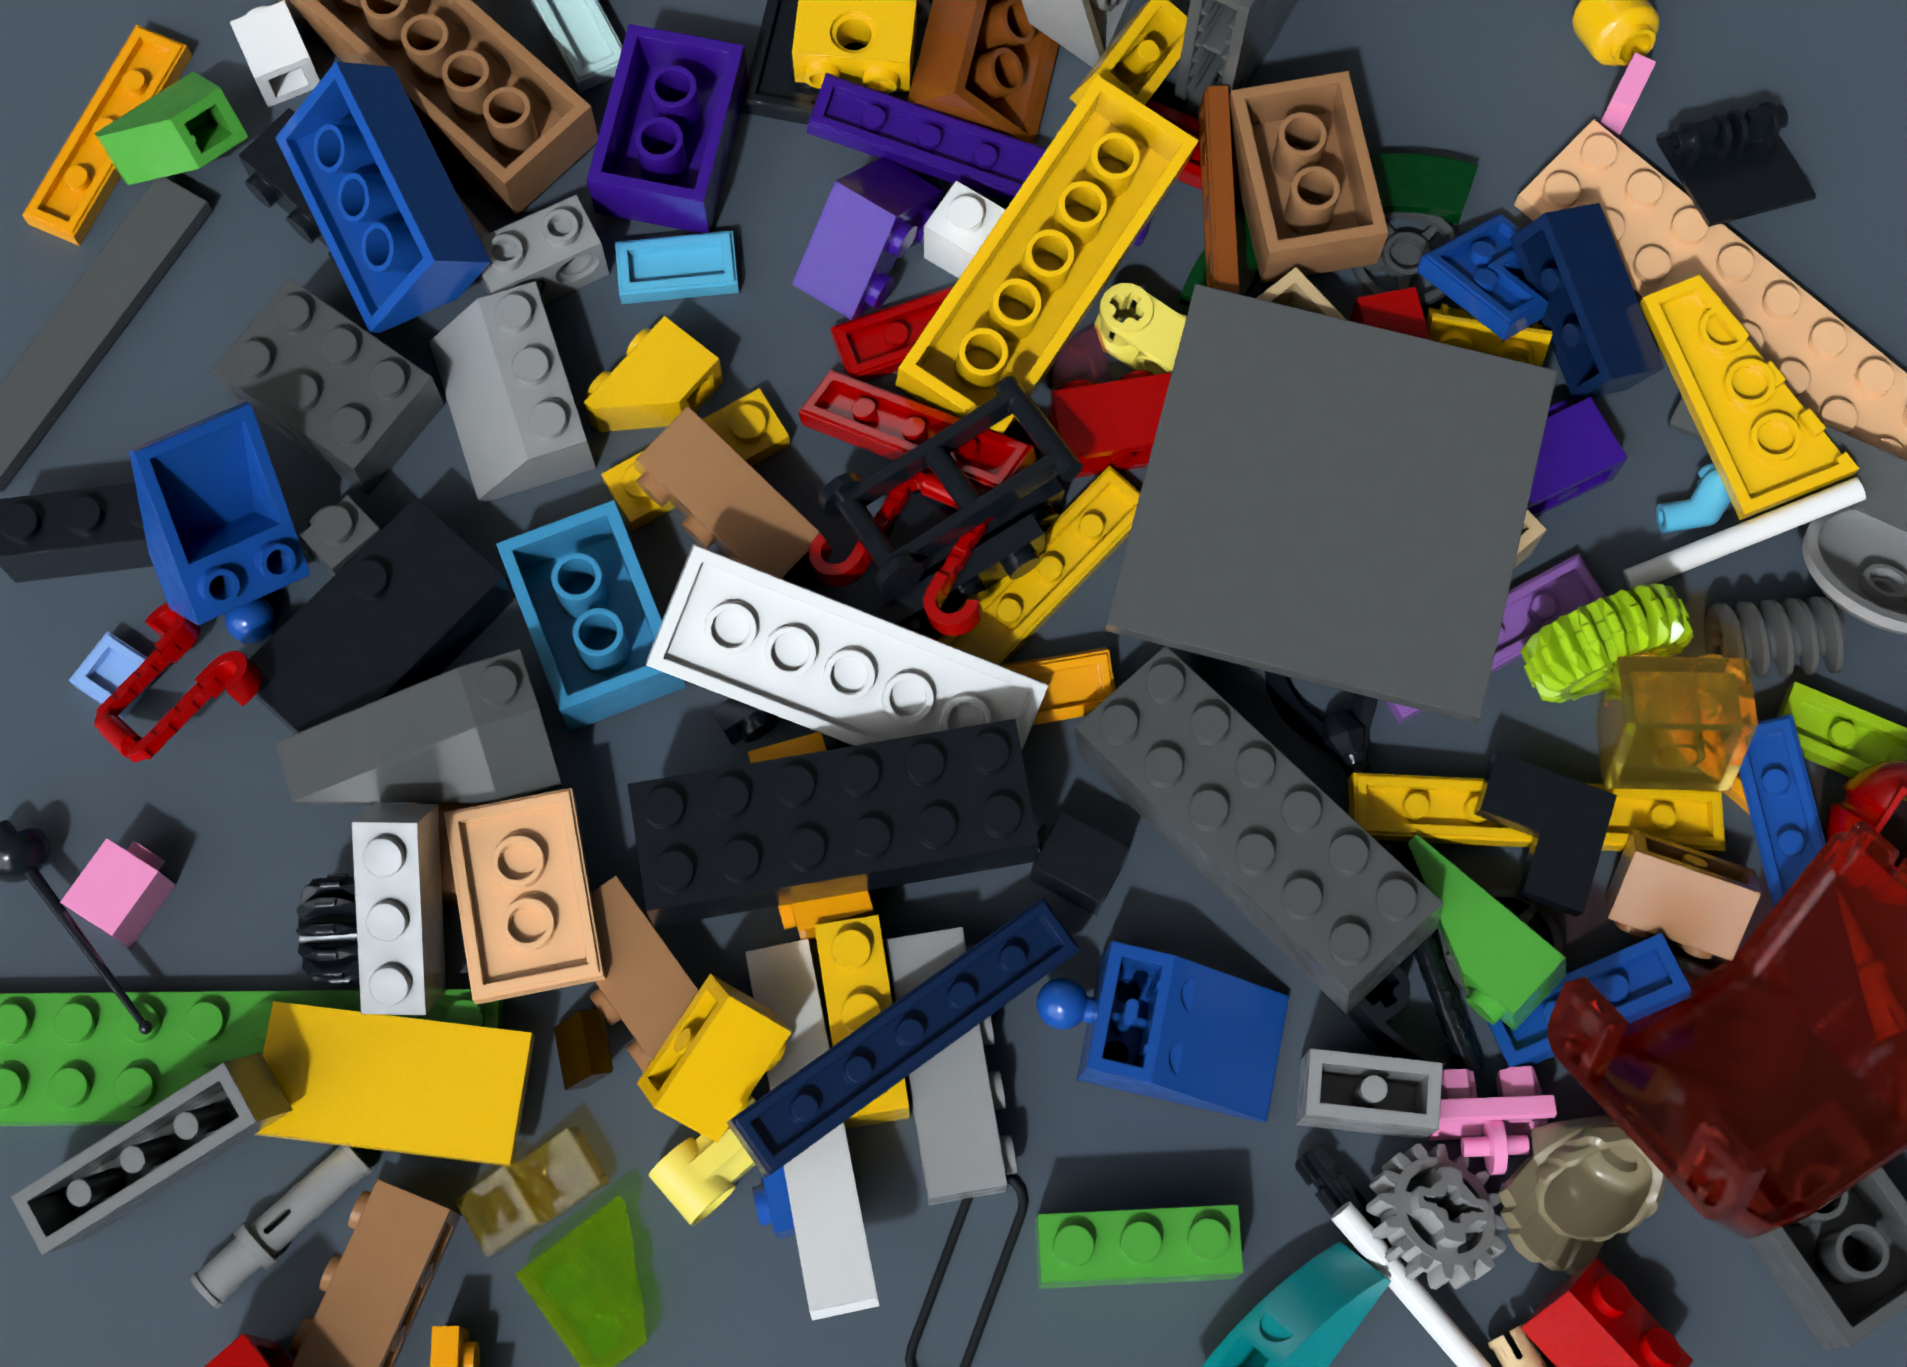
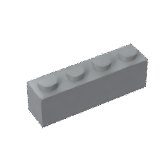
(953, 1090)

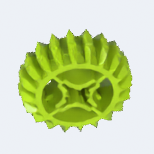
(1581, 648)

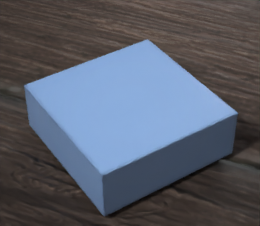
(107, 669)

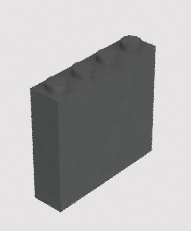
(1225, 46)

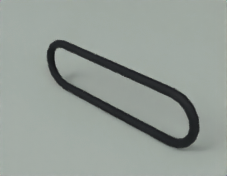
(994, 1285)

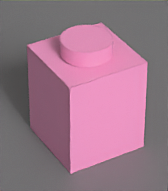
(120, 890)

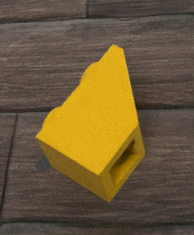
(654, 381)

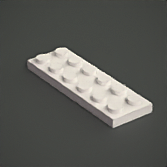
(826, 659)

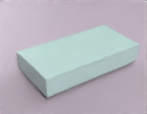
(582, 39)

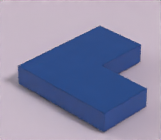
(1480, 277)

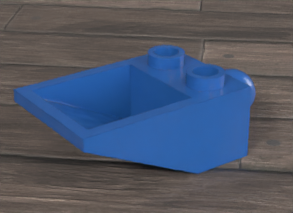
(217, 522)
(1184, 1037)

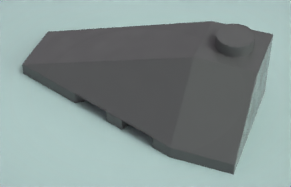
(437, 742)

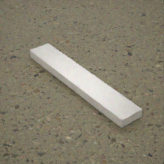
(822, 1177)

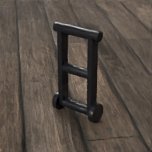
(903, 568)

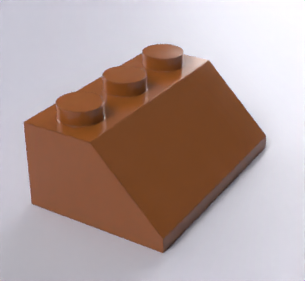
(985, 66)

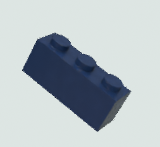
(1591, 305)

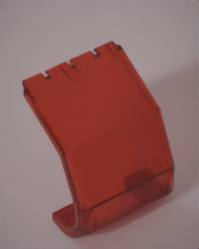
(1781, 1063)

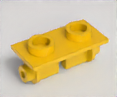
(1463, 330)

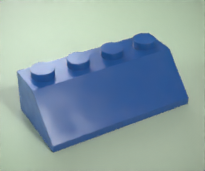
(381, 196)

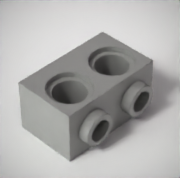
(547, 247)

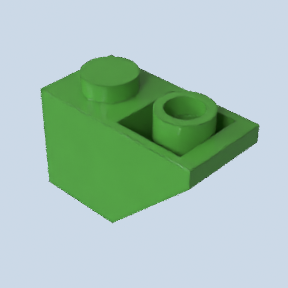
(172, 131)

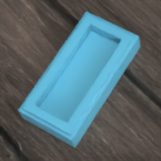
(676, 267)

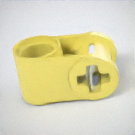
(1147, 336)

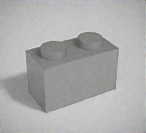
(1369, 1094)

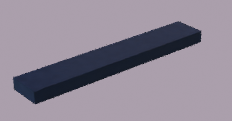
(902, 1038)

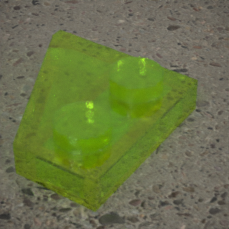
(592, 1289)

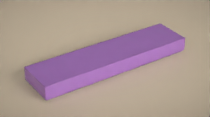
(1530, 608)

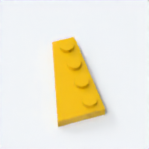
(1744, 412)

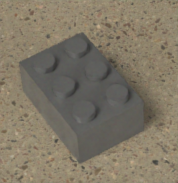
(329, 386)
(1844, 1262)

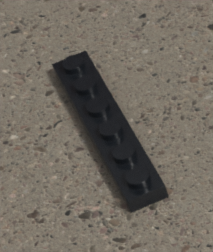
(1008, 553)

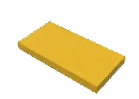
(398, 1083)

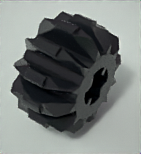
(329, 930)

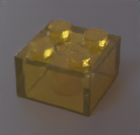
(1676, 722)

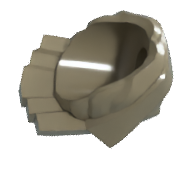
(1578, 1192)

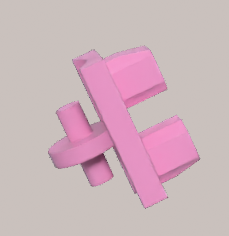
(1493, 1124)

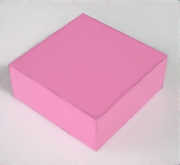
(1627, 93)

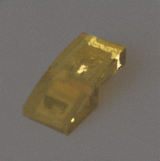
(532, 1192)

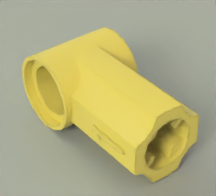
(701, 1173)

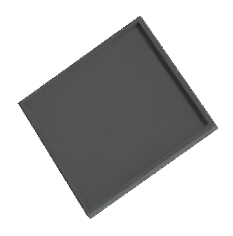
(1334, 503)

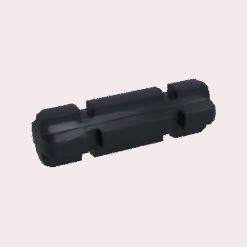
(1334, 1190)

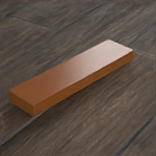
(1218, 190)

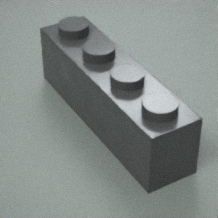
(151, 1153)

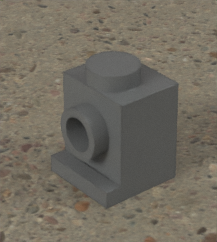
(338, 534)

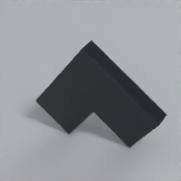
(1565, 823)

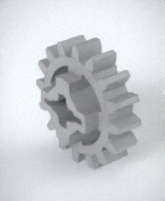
(1437, 1216)

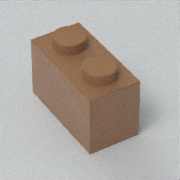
(1683, 895)

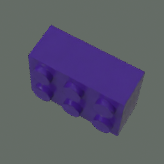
(668, 129)

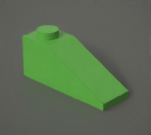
(1495, 952)

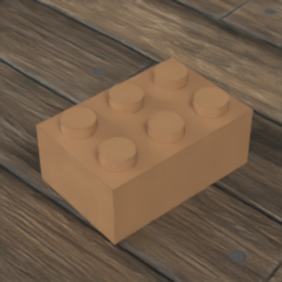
(1306, 176)

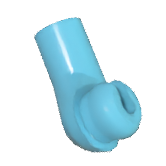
(1699, 511)

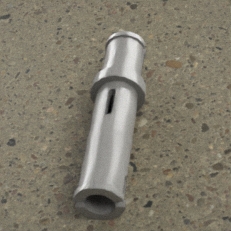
(281, 1223)

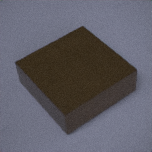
(583, 1049)

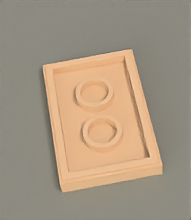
(524, 896)

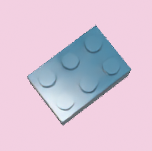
(588, 614)

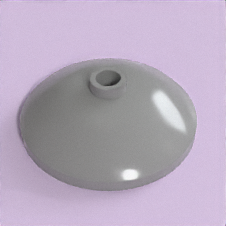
(1860, 566)

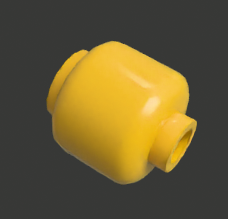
(1616, 29)

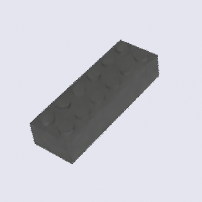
(1258, 829)

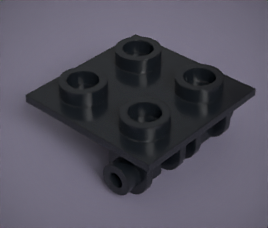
(1736, 164)

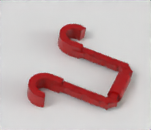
(941, 584)
(229, 671)

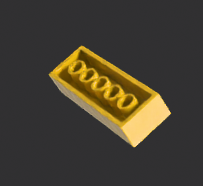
(1048, 254)

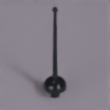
(22, 859)

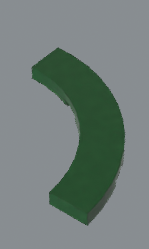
(1404, 185)

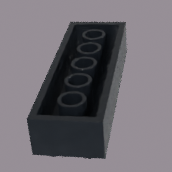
(833, 822)

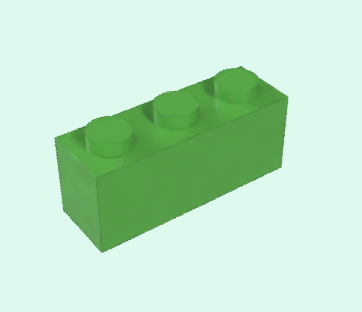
(1138, 1246)

